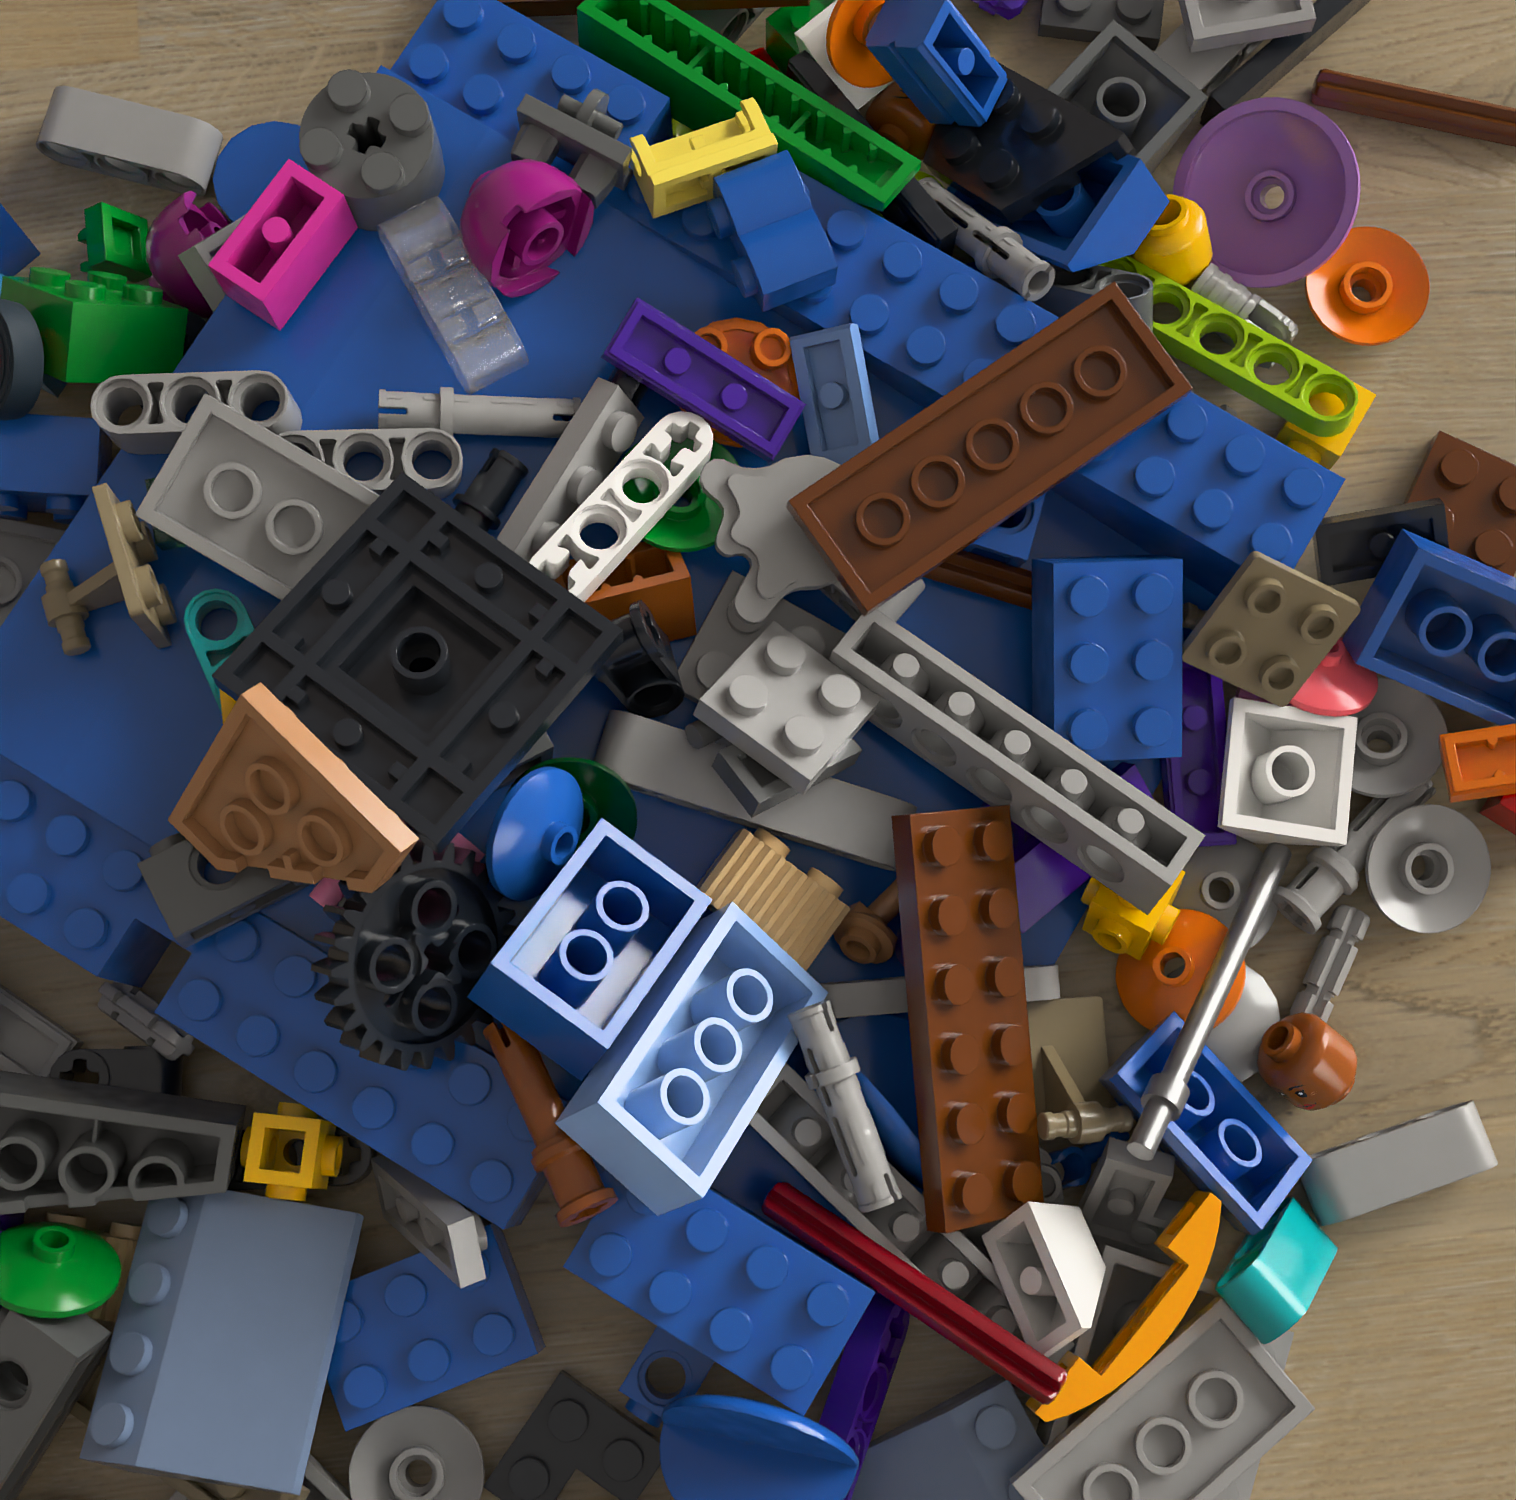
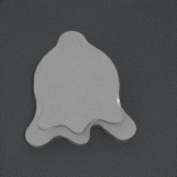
(764, 531)

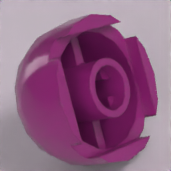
(522, 222)
(171, 234)

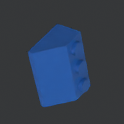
(1093, 220)
(1223, 1134)

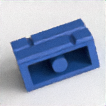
(937, 60)

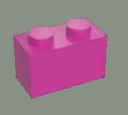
(283, 244)

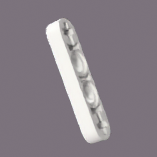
(626, 517)

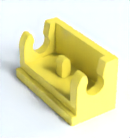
(683, 168)

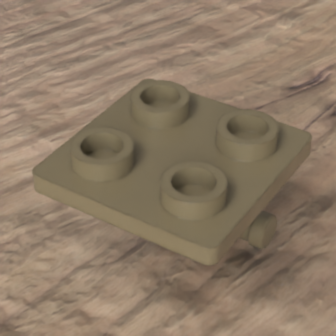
(124, 579)
(1267, 629)
(1066, 1067)

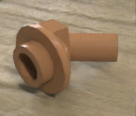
(869, 929)

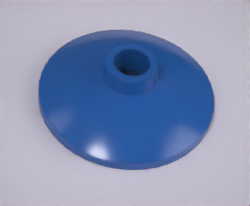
(534, 833)

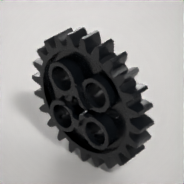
(412, 957)

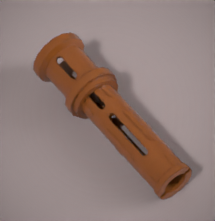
(562, 1160)

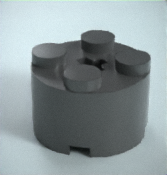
(372, 145)

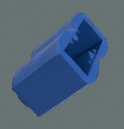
(772, 230)

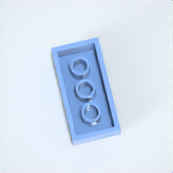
(692, 1062)

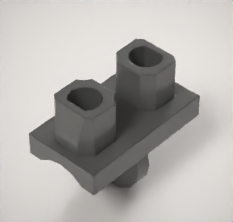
(579, 136)

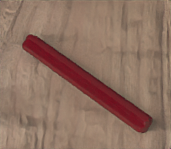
(915, 1293)

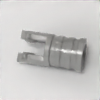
(1235, 298)

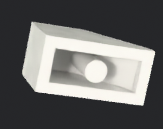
(1047, 1272)

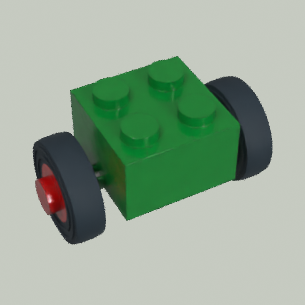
(84, 332)

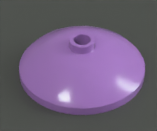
(1246, 155)

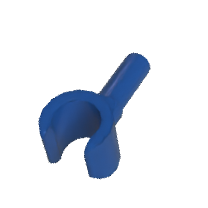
(1078, 1160)

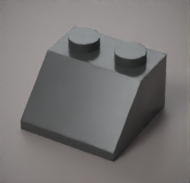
(1132, 91)

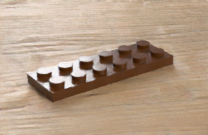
(988, 448)
(967, 1015)

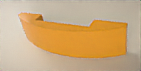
(1188, 1242)

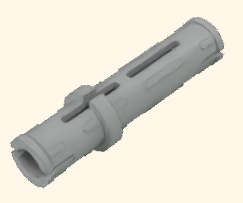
(1022, 268)
(476, 413)
(849, 1118)

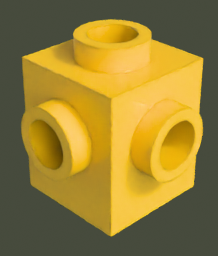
(1124, 927)
(267, 1148)

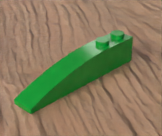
(711, 76)

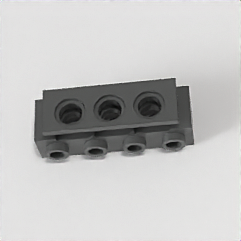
(41, 1378)

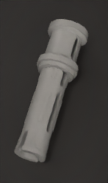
(1337, 868)

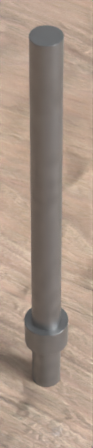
(1168, 1090)

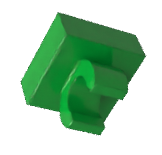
(115, 242)

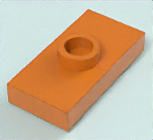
(1479, 762)

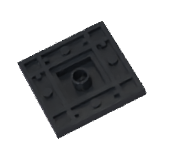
(424, 657)

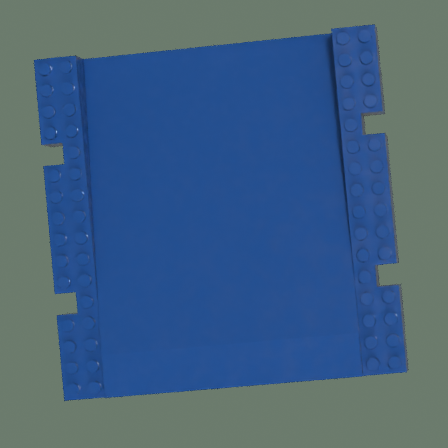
(115, 734)

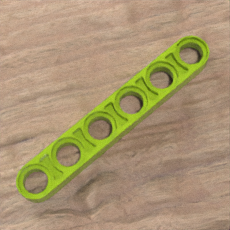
(1251, 348)

